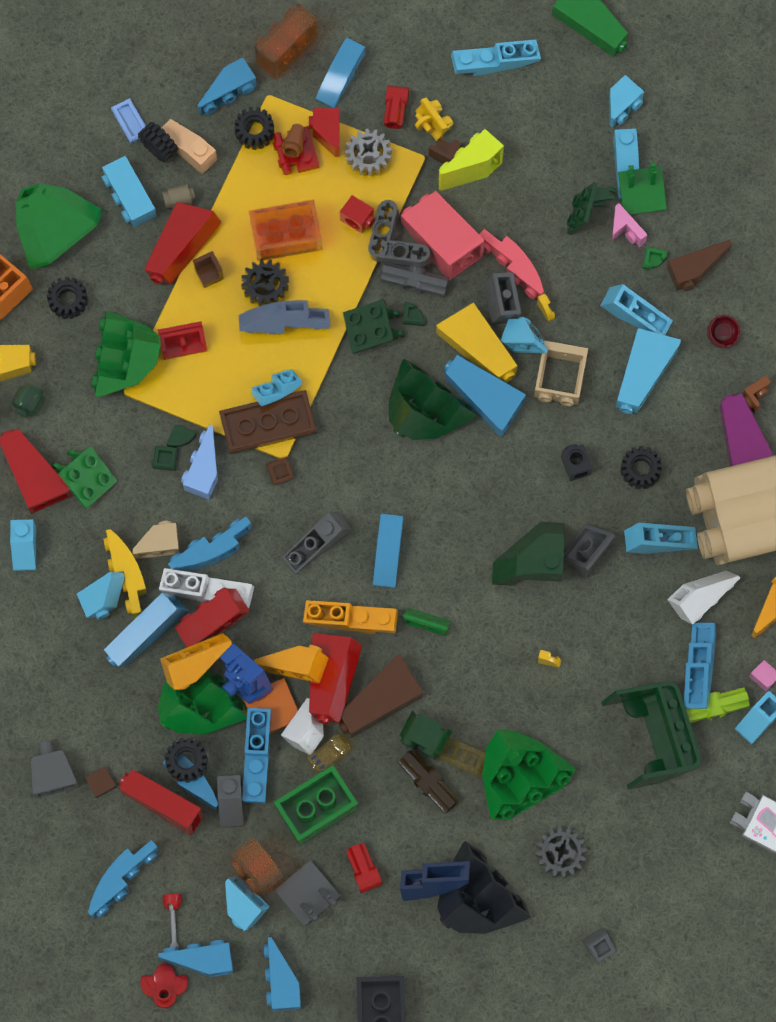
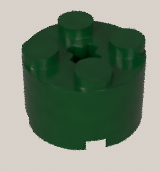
(425, 734)

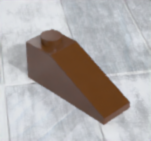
(692, 267)

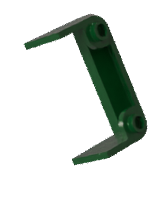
(668, 729)

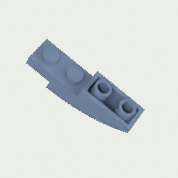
(275, 316)

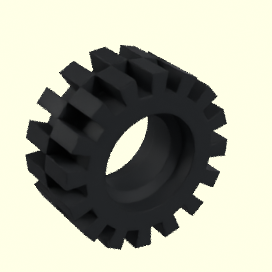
(254, 116)
(157, 141)
(61, 287)
(641, 455)
(189, 773)

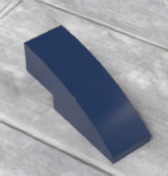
(434, 879)

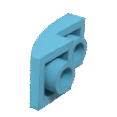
(281, 385)

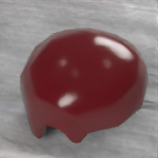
(723, 326)

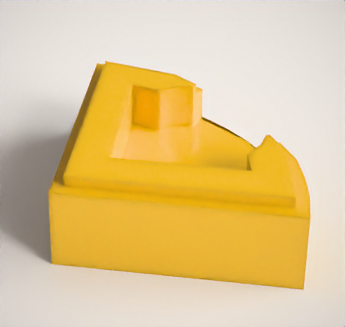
(542, 303)
(546, 659)

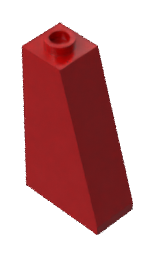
(180, 241)
(33, 474)
(330, 695)
(161, 802)

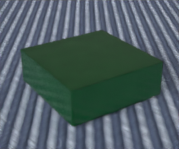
(165, 458)

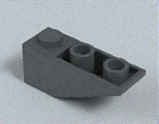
(317, 541)

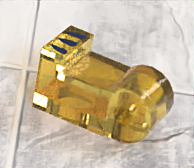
(329, 753)

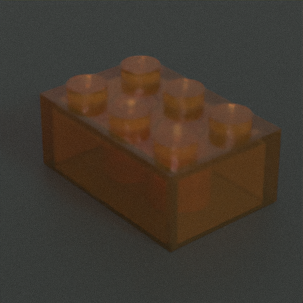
(286, 41)
(285, 230)

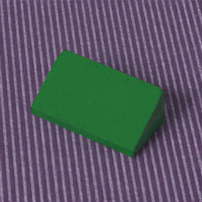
(426, 621)

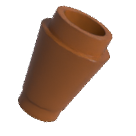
(293, 142)

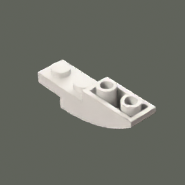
(200, 586)

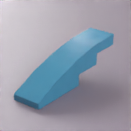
(700, 666)

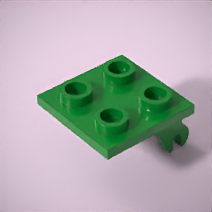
(642, 189)
(85, 476)

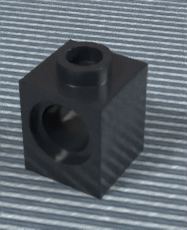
(576, 471)

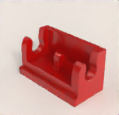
(182, 340)

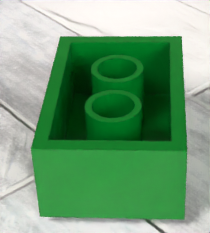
(316, 805)

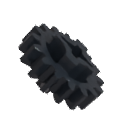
(260, 291)

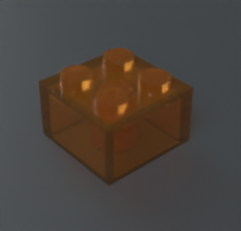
(257, 867)

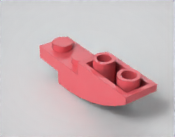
(511, 255)

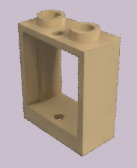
(562, 352)

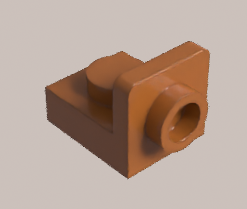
(754, 391)

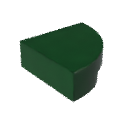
(412, 315)
(180, 437)

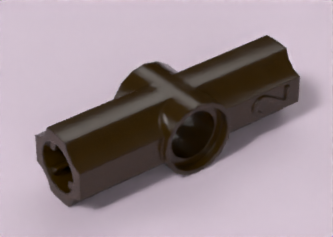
(429, 781)

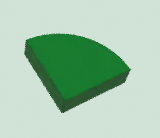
(654, 257)

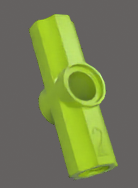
(720, 705)

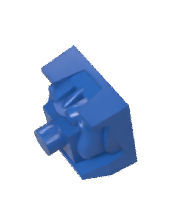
(244, 676)

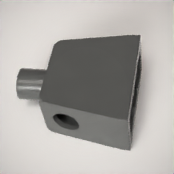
(51, 772)

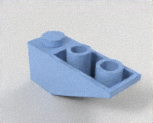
(203, 472)

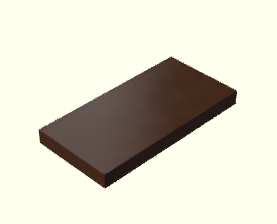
(259, 426)

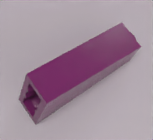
(742, 432)

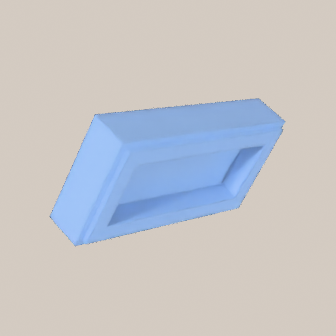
(128, 119)

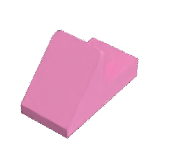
(625, 223)

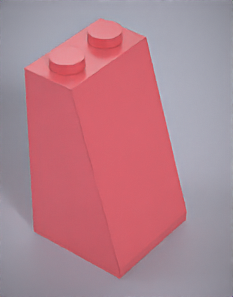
(445, 233)

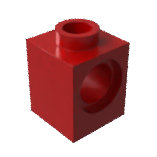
(357, 214)

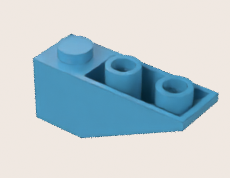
(230, 83)
(205, 960)
(284, 985)

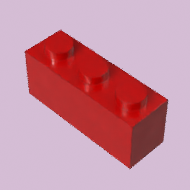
(212, 617)

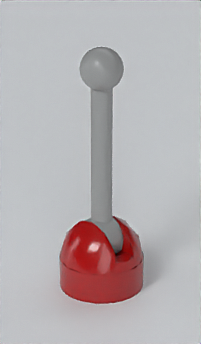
(172, 903)

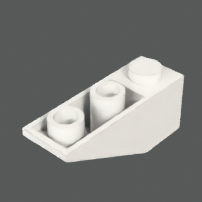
(699, 595)

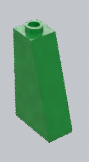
(593, 22)

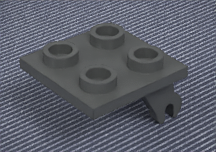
(307, 893)

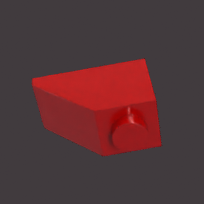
(326, 128)

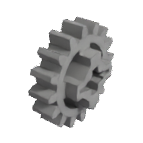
(368, 143)

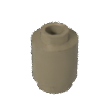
(178, 194)

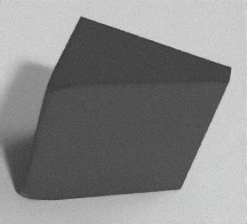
(599, 945)

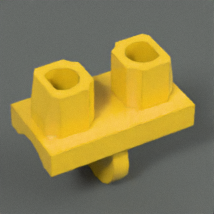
(430, 120)

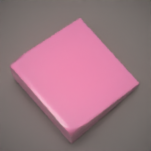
(764, 675)

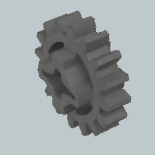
(572, 856)

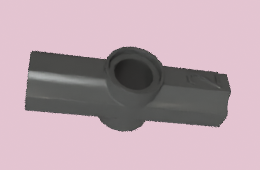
(414, 279)

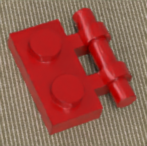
(304, 162)

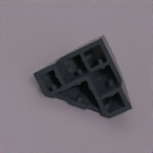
(483, 902)

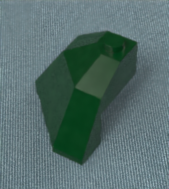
(423, 407)
(533, 557)

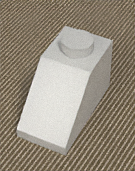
(303, 730)

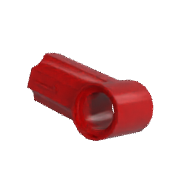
(395, 106)
(365, 873)

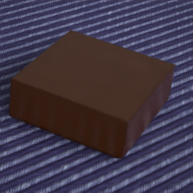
(279, 470)
(100, 782)

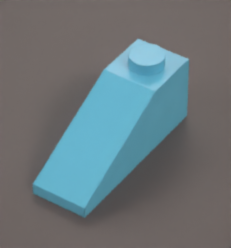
(625, 151)
(635, 310)
(659, 538)

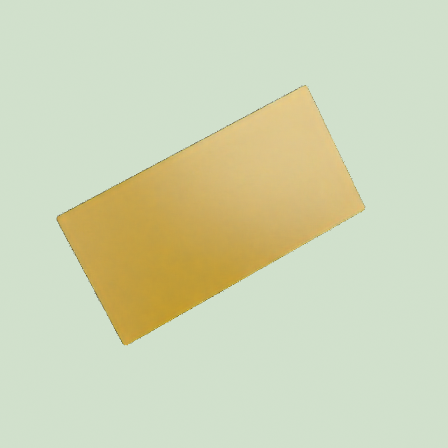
(329, 279)

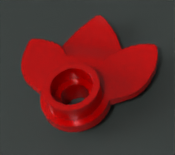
(164, 982)

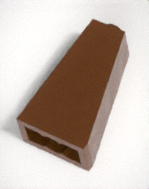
(382, 697)

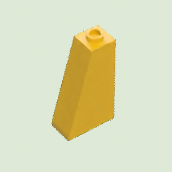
(476, 341)
(16, 361)

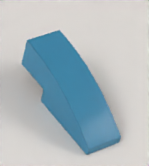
(340, 72)
(388, 550)
(200, 788)

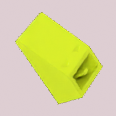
(473, 162)

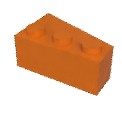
(13, 287)

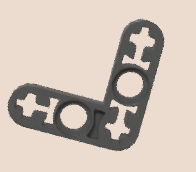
(390, 246)

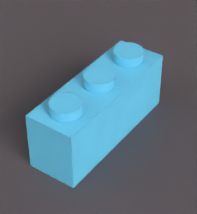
(128, 192)

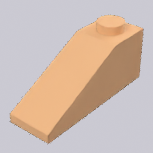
(191, 146)

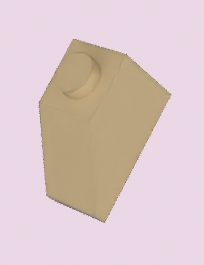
(158, 541)

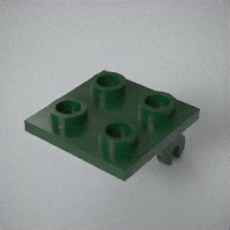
(584, 201)
(370, 326)

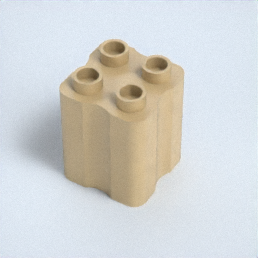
(737, 510)

